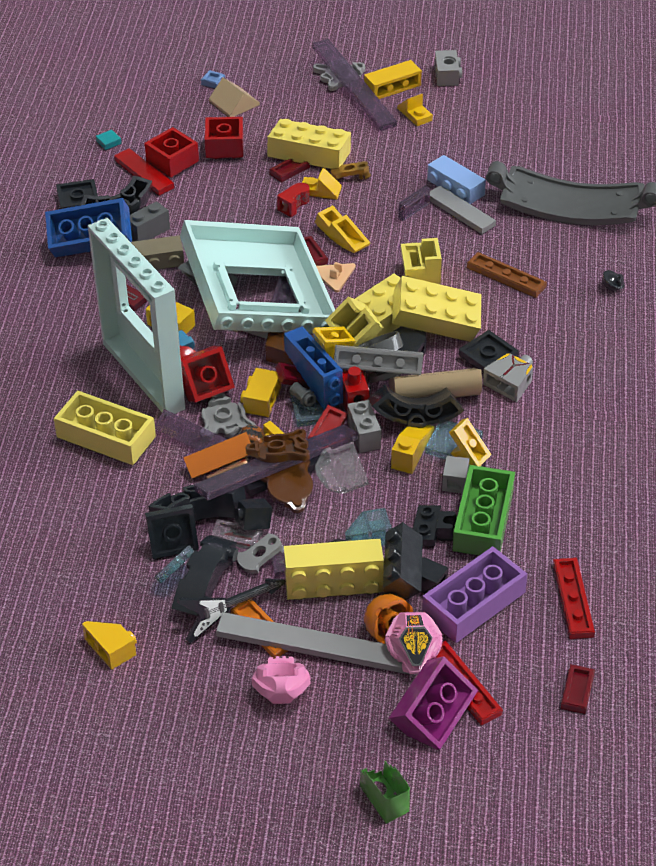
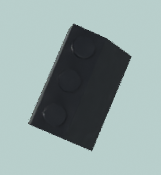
(402, 562)

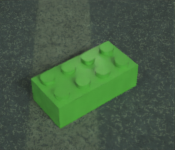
(483, 510)

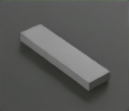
(461, 210)
(379, 359)

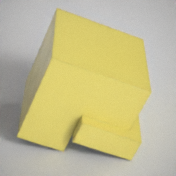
(422, 260)
(356, 319)

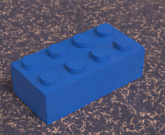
(69, 226)

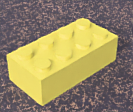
(309, 143)
(380, 302)
(436, 309)
(105, 427)
(333, 569)

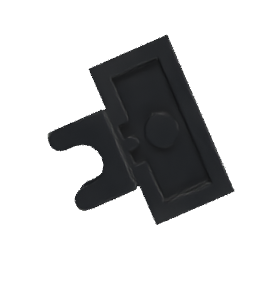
(434, 523)

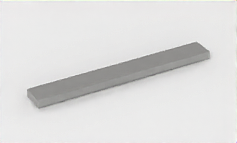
(307, 641)

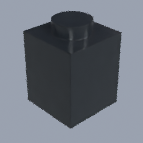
(253, 514)
(432, 574)

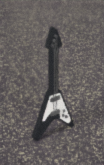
(211, 609)

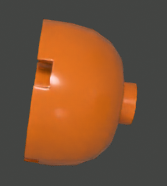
(381, 614)

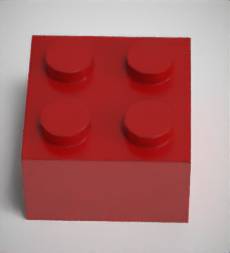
(224, 137)
(171, 152)
(205, 374)

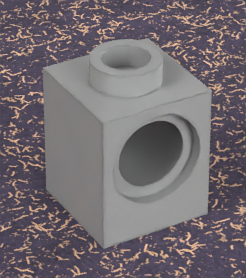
(455, 474)

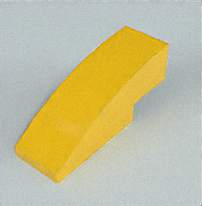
(341, 230)

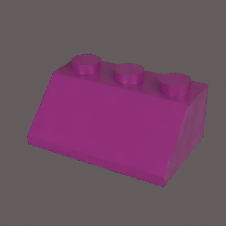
(433, 703)

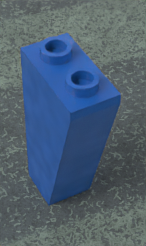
(315, 366)

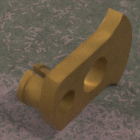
(352, 169)

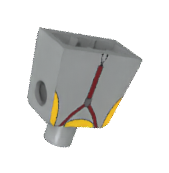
(509, 375)

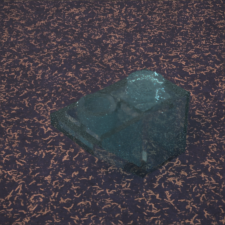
(369, 525)

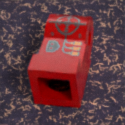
(293, 198)

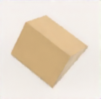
(232, 99)

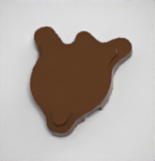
(281, 447)
(291, 486)

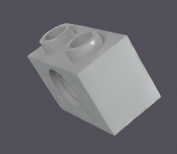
(447, 68)
(364, 422)

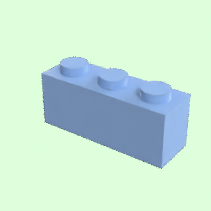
(456, 179)

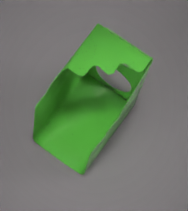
(387, 805)

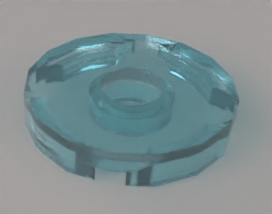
(174, 564)

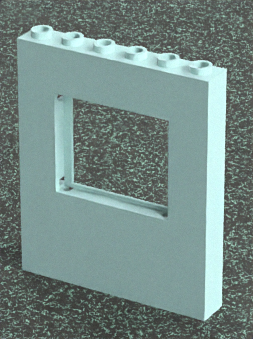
(255, 250)
(147, 356)

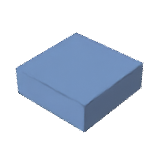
(212, 79)

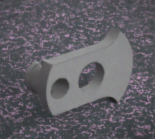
(251, 563)

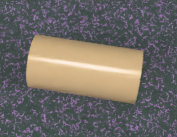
(459, 382)

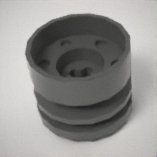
(388, 341)

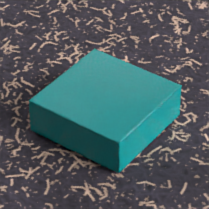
(108, 139)

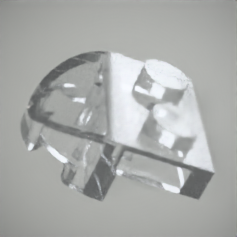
(341, 469)

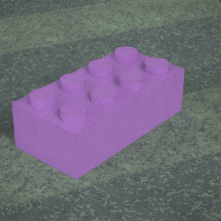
(474, 594)

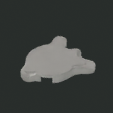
(328, 77)
(224, 416)

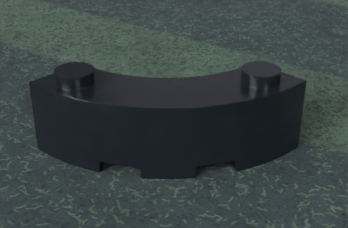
(134, 194)
(416, 411)
(216, 507)
(205, 570)

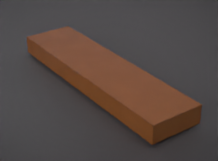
(506, 274)

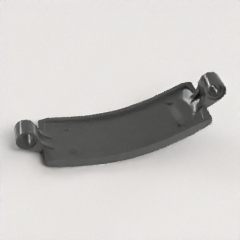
(569, 200)

